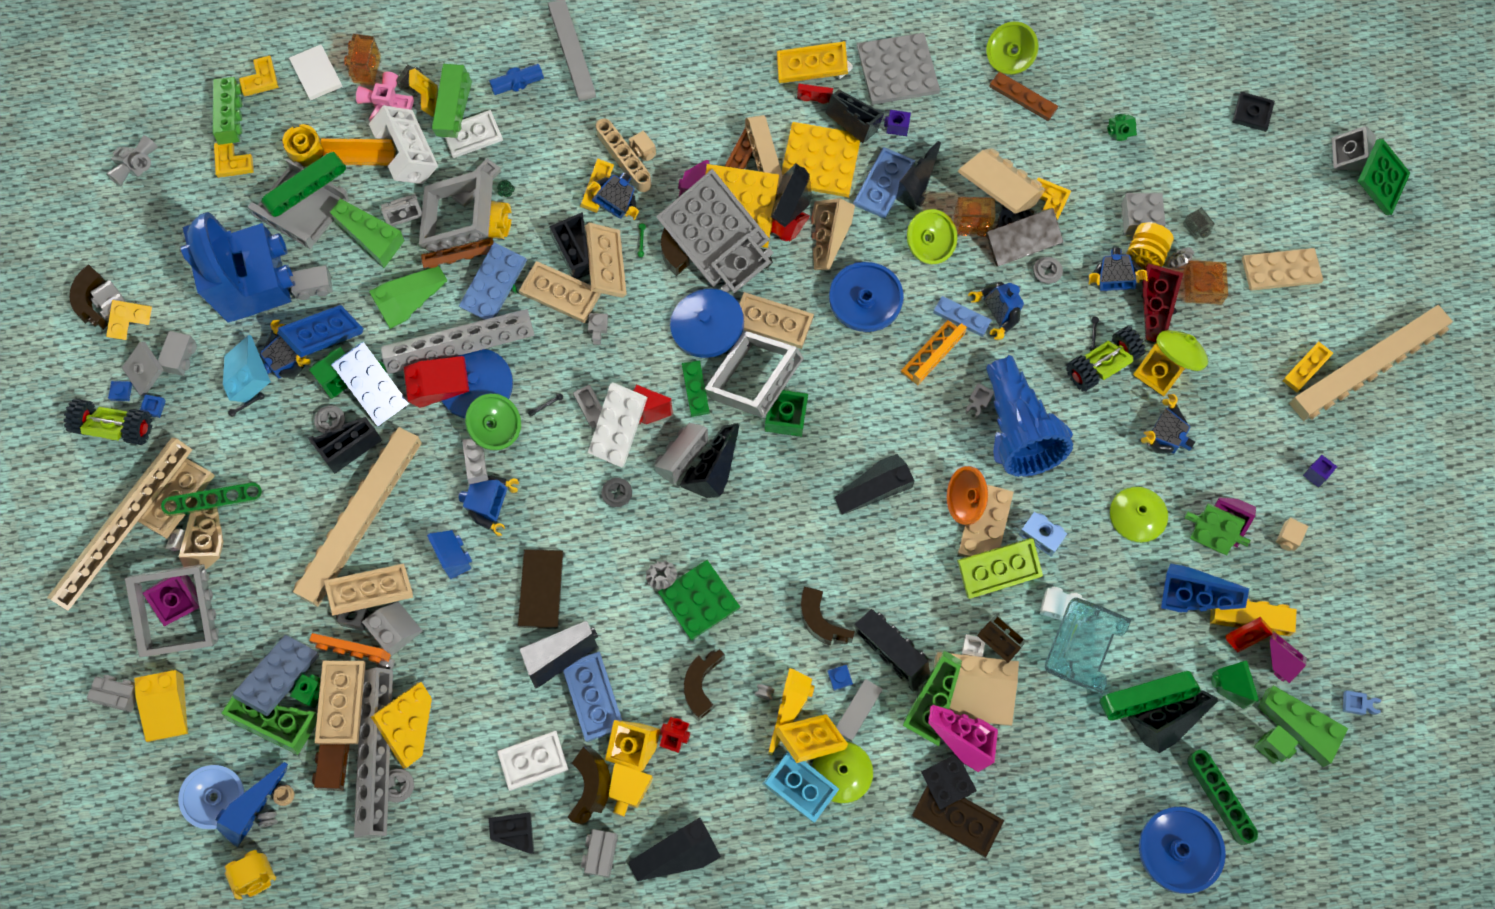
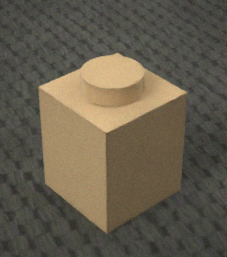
(1291, 534)

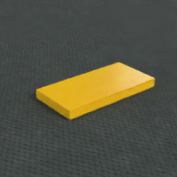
(812, 62)

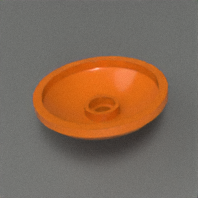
(967, 495)

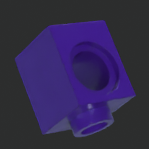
(900, 117)
(1320, 471)

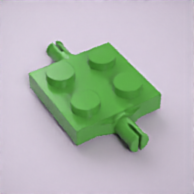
(1217, 529)

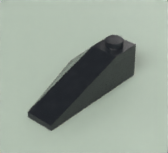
(713, 470)
(879, 482)
(1168, 724)

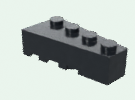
(894, 648)

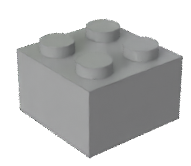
(1142, 208)

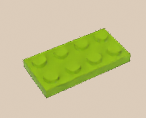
(1000, 568)

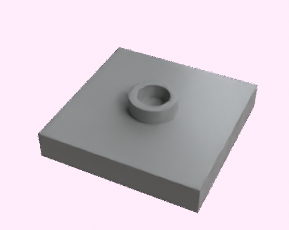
(142, 368)

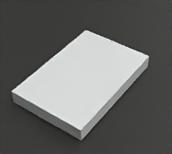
(315, 72)
(475, 134)
(532, 760)

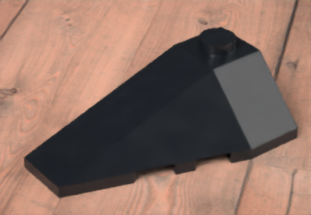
(916, 180)
(793, 195)
(680, 852)

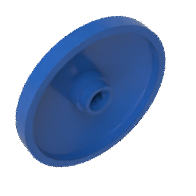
(866, 296)
(707, 323)
(486, 375)
(1182, 850)

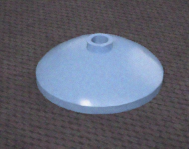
(196, 792)

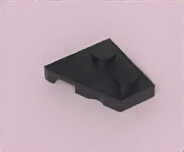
(513, 831)

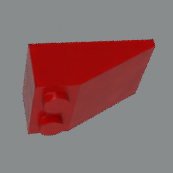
(435, 380)

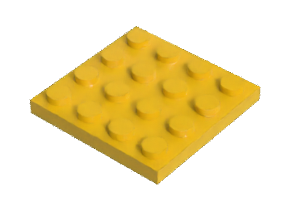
(825, 154)
(753, 190)

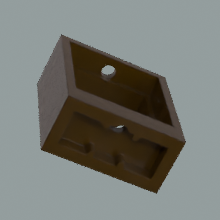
(1003, 643)

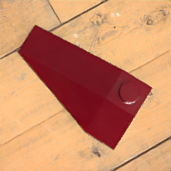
(1159, 299)

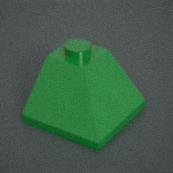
(1236, 684)

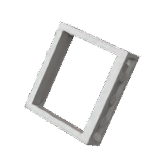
(432, 193)
(772, 387)
(139, 614)

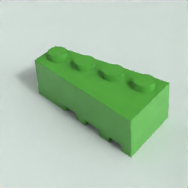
(451, 100)
(370, 233)
(936, 691)
(283, 726)
(1312, 729)

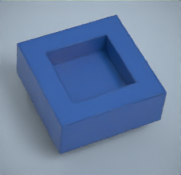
(120, 391)
(153, 405)
(840, 677)

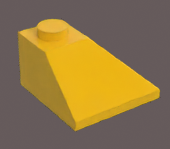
(632, 744)

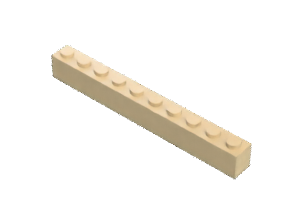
(1370, 363)
(358, 516)
(119, 524)

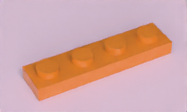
(355, 649)

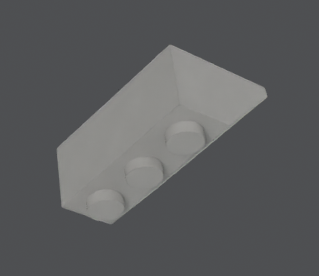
(681, 452)

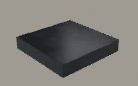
(1253, 111)

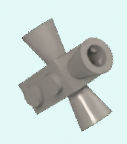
(131, 160)

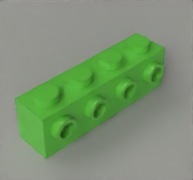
(227, 110)

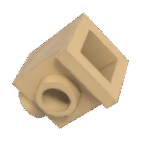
(642, 146)

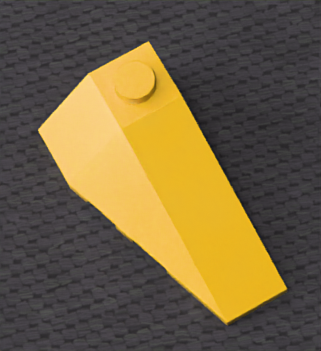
(794, 698)

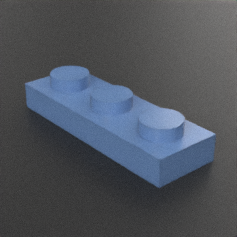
(959, 314)

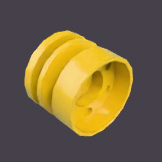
(1150, 244)

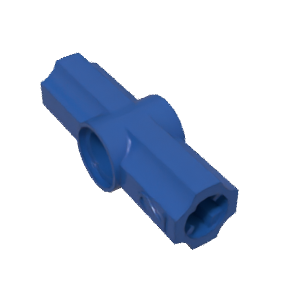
(516, 79)

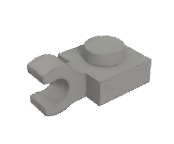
(597, 325)

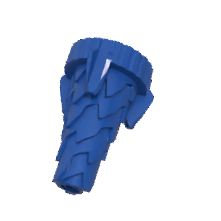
(1028, 436)

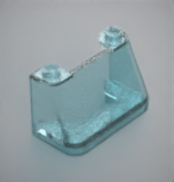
(1083, 644)

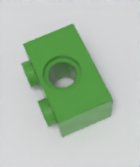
(1277, 745)

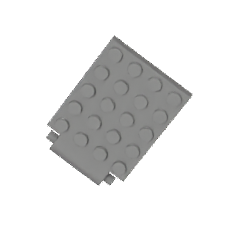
(717, 233)

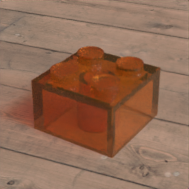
(362, 59)
(974, 215)
(1205, 282)

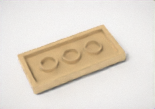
(605, 260)
(1282, 269)
(559, 292)
(775, 320)
(187, 479)
(989, 529)
(368, 589)
(340, 702)

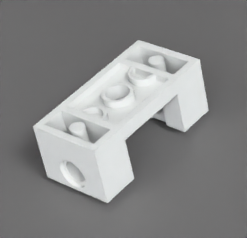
(415, 158)

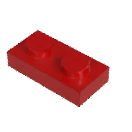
(814, 93)
(1249, 634)

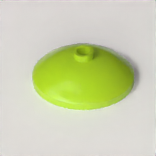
(1004, 40)
(940, 234)
(1183, 349)
(1134, 524)
(855, 781)

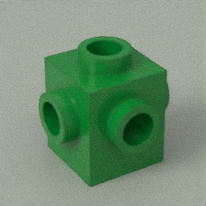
(1122, 127)
(307, 690)

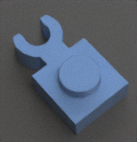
(1358, 704)

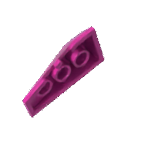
(968, 738)

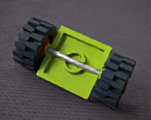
(1106, 359)
(107, 422)

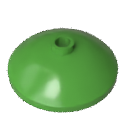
(503, 418)

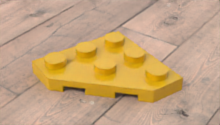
(405, 723)

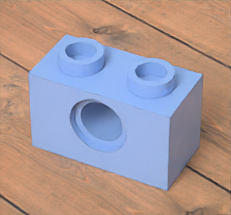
(1045, 543)

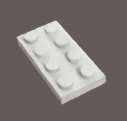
(617, 424)

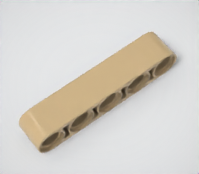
(762, 145)
(622, 148)

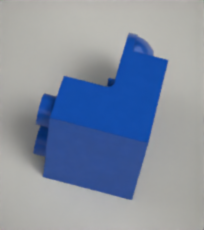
(239, 269)

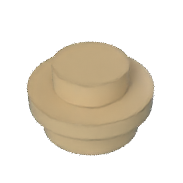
(283, 795)

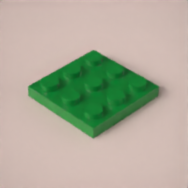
(1384, 177)
(699, 600)

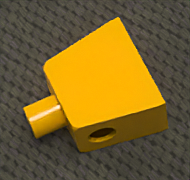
(628, 788)

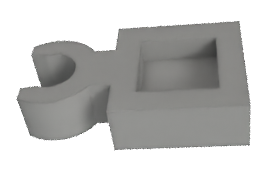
(979, 398)

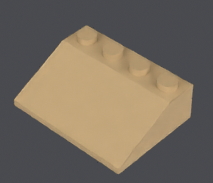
(1002, 180)
(985, 689)

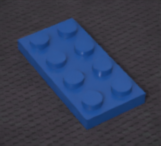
(320, 331)

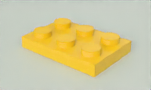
(811, 738)

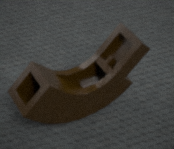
(672, 255)
(81, 296)
(816, 624)
(695, 697)
(596, 785)

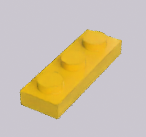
(601, 170)
(1307, 367)

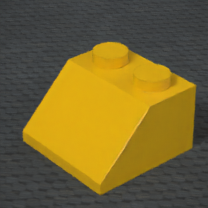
(1158, 371)

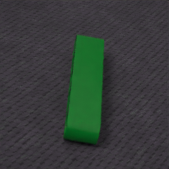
(303, 184)
(202, 504)
(1149, 695)
(1223, 808)

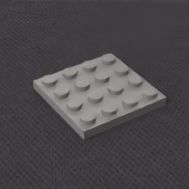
(898, 68)

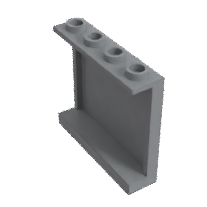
(306, 219)

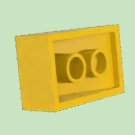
(162, 705)

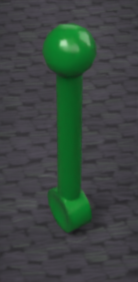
(642, 227)

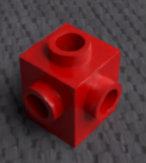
(674, 734)

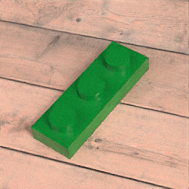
(695, 388)

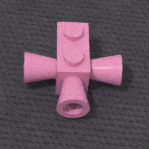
(384, 95)

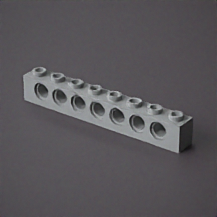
(458, 340)
(373, 758)

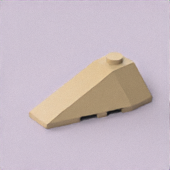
(832, 223)
(202, 537)

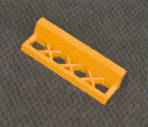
(936, 354)

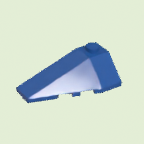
(1197, 590)
(239, 815)

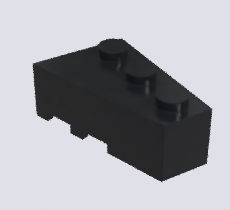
(854, 115)
(572, 244)
(346, 444)

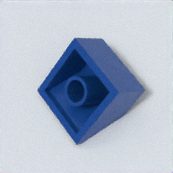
(450, 553)

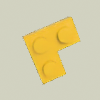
(263, 80)
(426, 88)
(230, 165)
(1054, 196)
(123, 313)

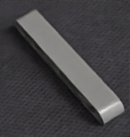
(572, 50)

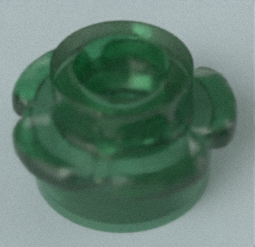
(505, 184)

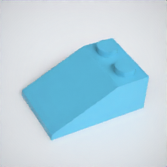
(244, 372)
(800, 787)

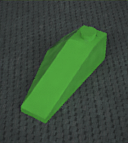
(404, 295)

